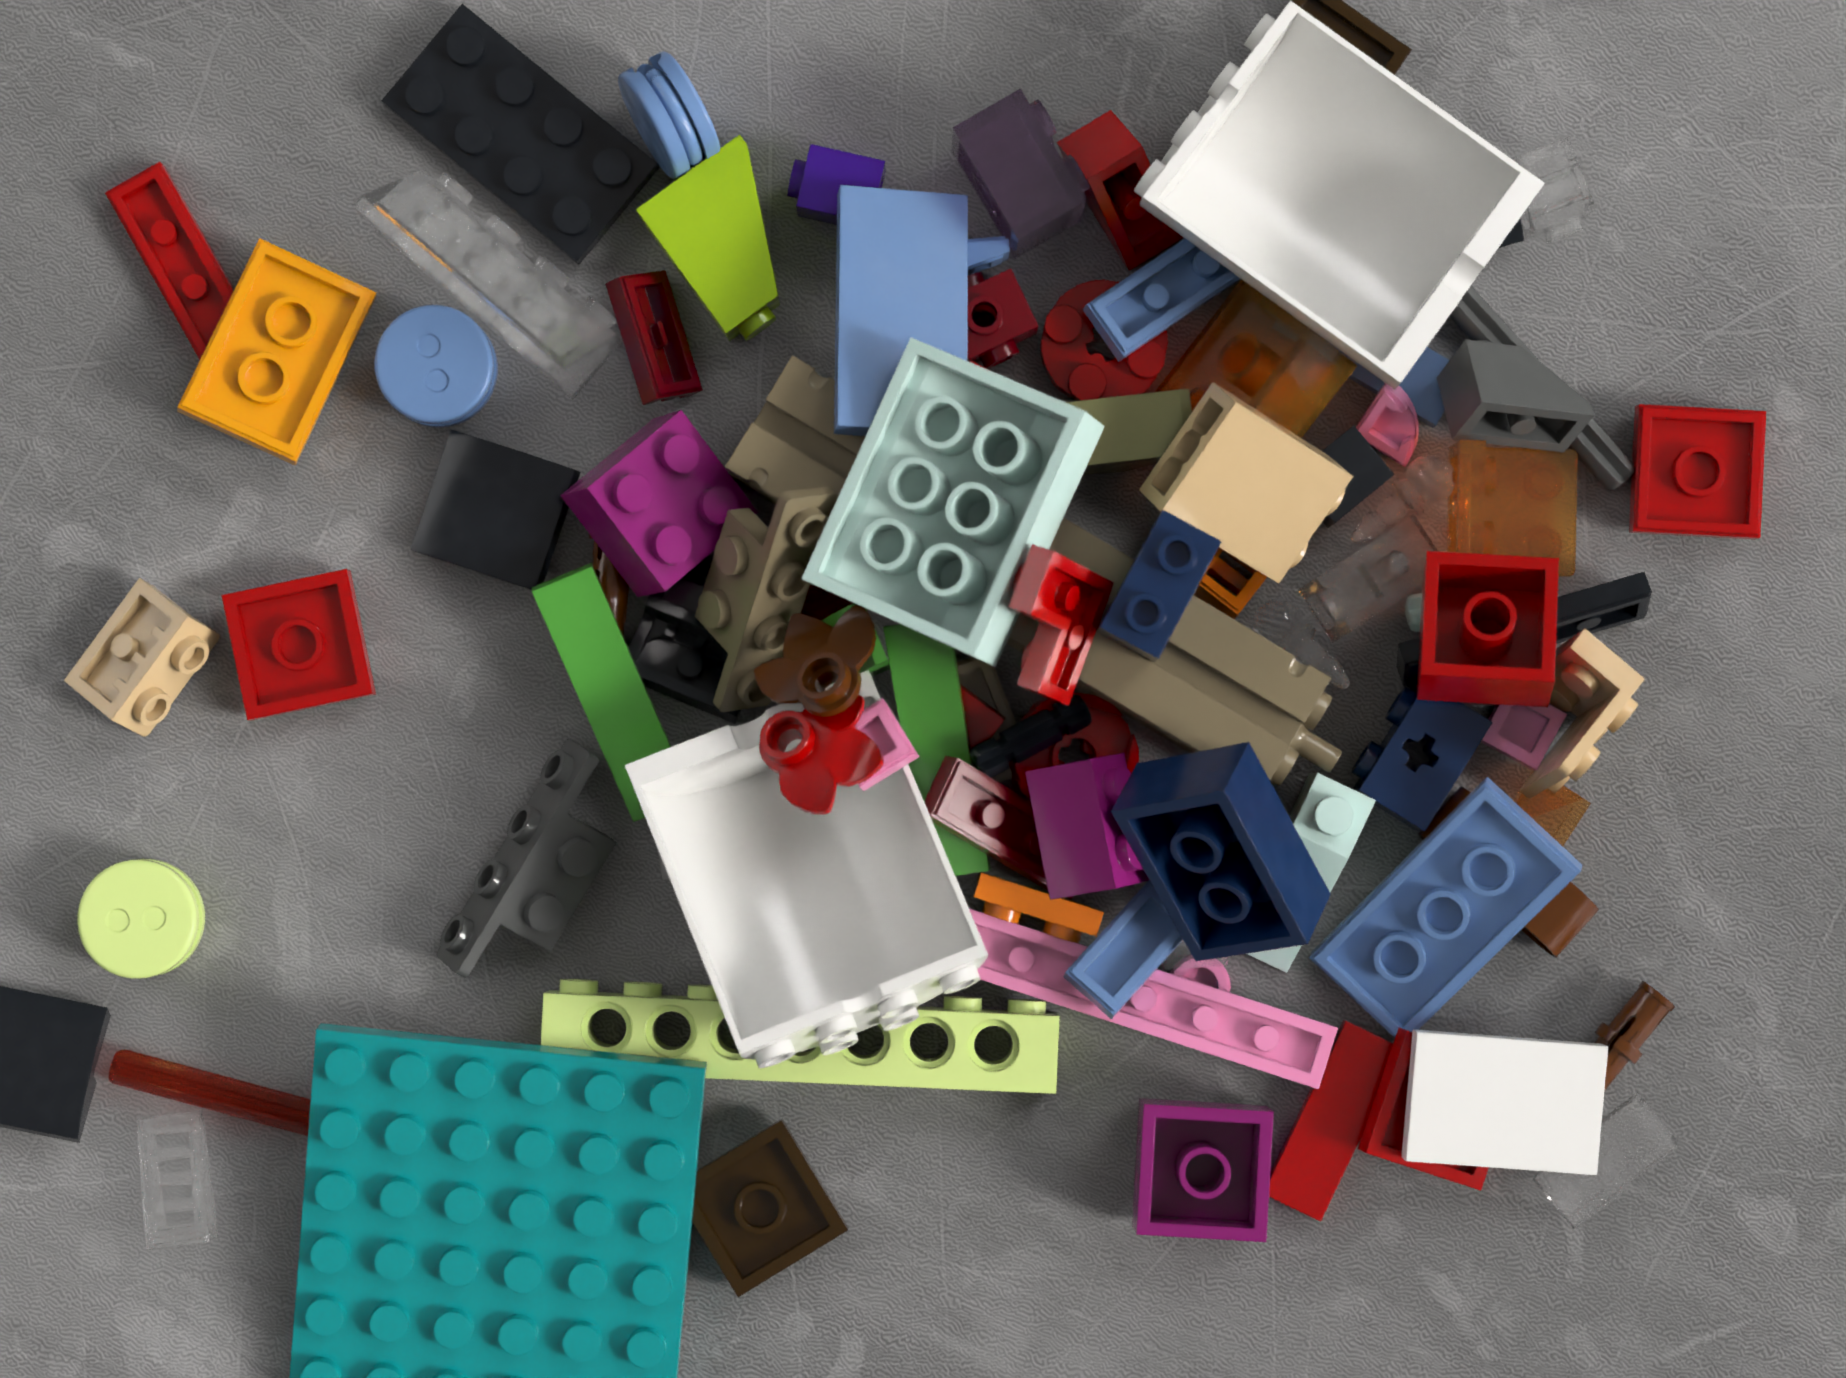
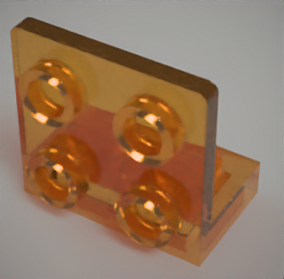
(1513, 502)

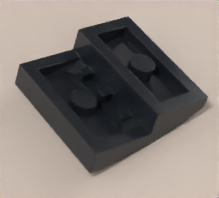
(494, 510)
(676, 650)
(48, 1062)

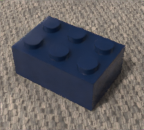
(1221, 852)

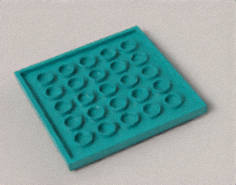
(493, 1209)

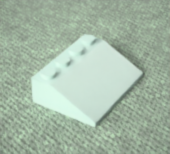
(951, 499)

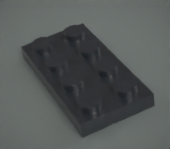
(520, 134)

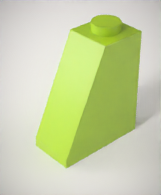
(718, 240)

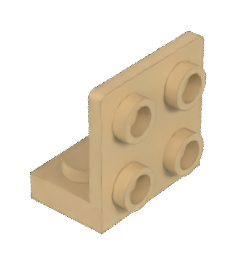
(1599, 692)

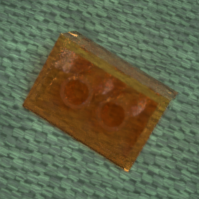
(1263, 360)

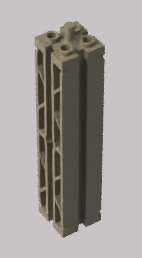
(1203, 693)

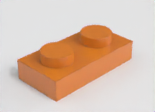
(1063, 917)

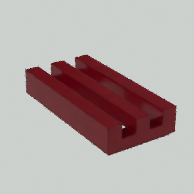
(646, 338)

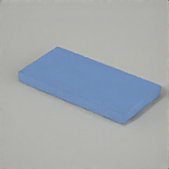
(895, 280)
(1446, 910)

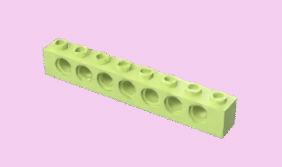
(1026, 1067)

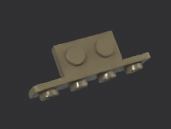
(759, 586)

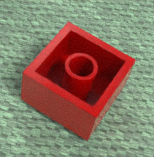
(1488, 629)

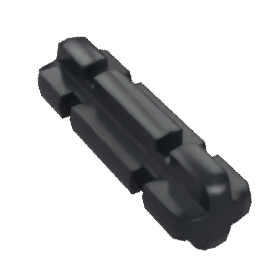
(1030, 736)

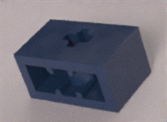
(1158, 586)
(1418, 792)

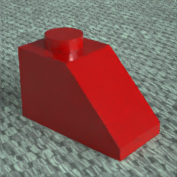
(1113, 167)

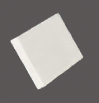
(1504, 1102)

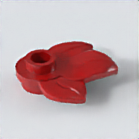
(826, 757)

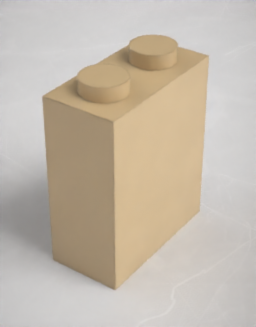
(1246, 483)

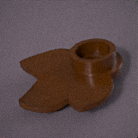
(818, 657)

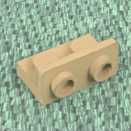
(142, 659)

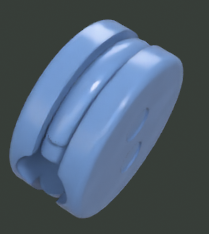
(669, 114)
(436, 366)

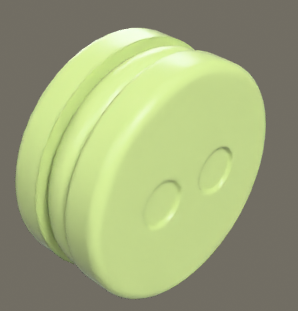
(141, 918)

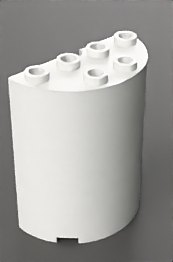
(1338, 192)
(800, 913)

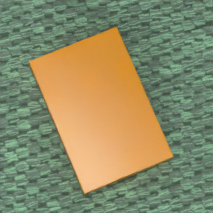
(276, 352)

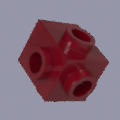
(1012, 317)

